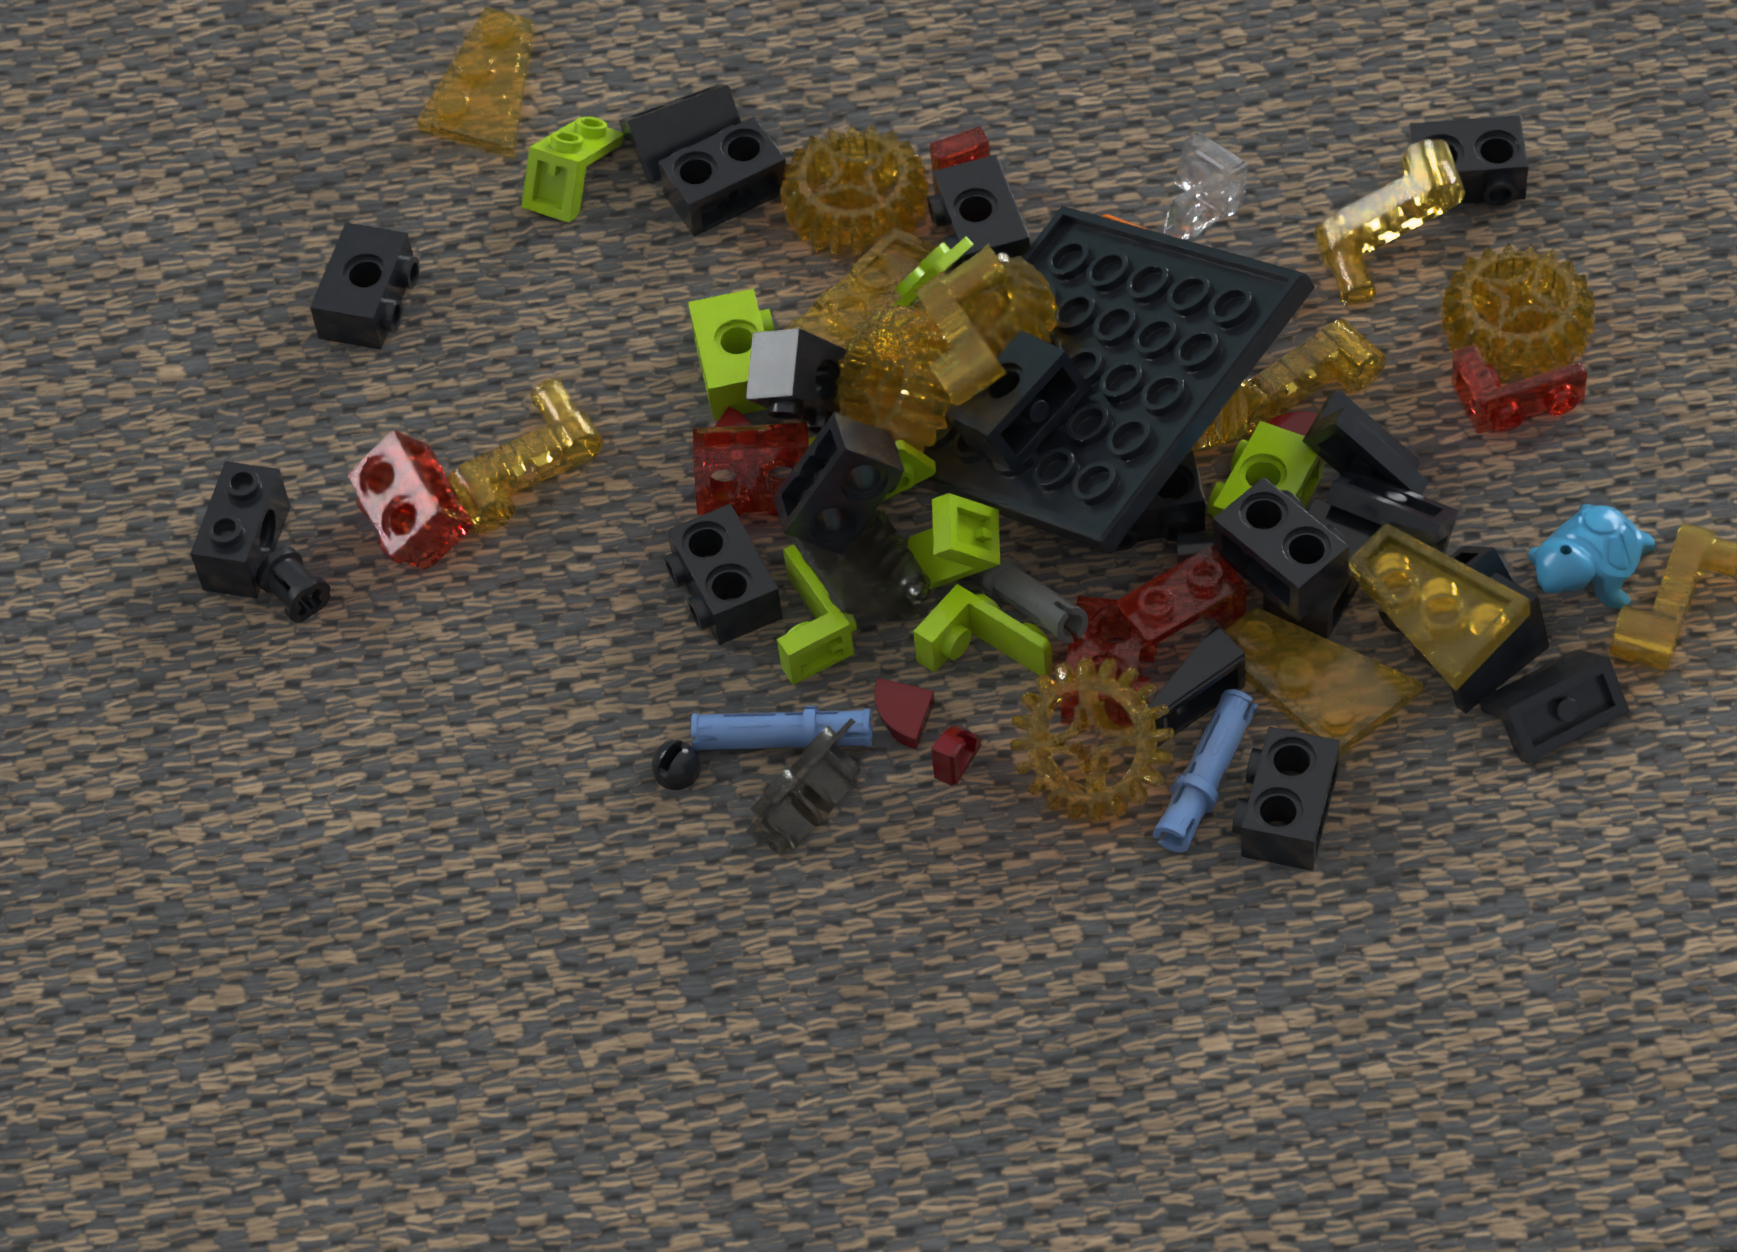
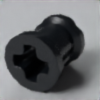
(292, 584)

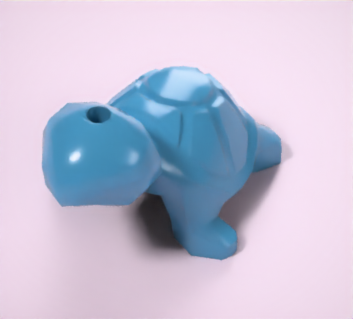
(1593, 547)

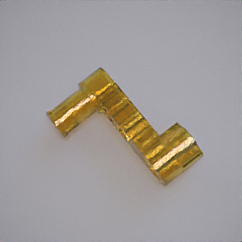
(1424, 192)
(1330, 354)
(970, 362)
(495, 476)
(1654, 635)

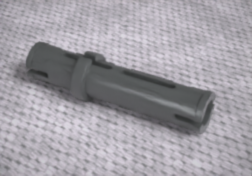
(1032, 598)

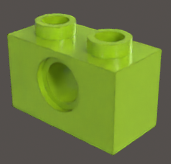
(723, 342)
(1274, 455)

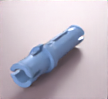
(777, 729)
(1197, 787)

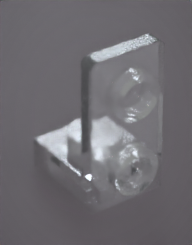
(1211, 184)

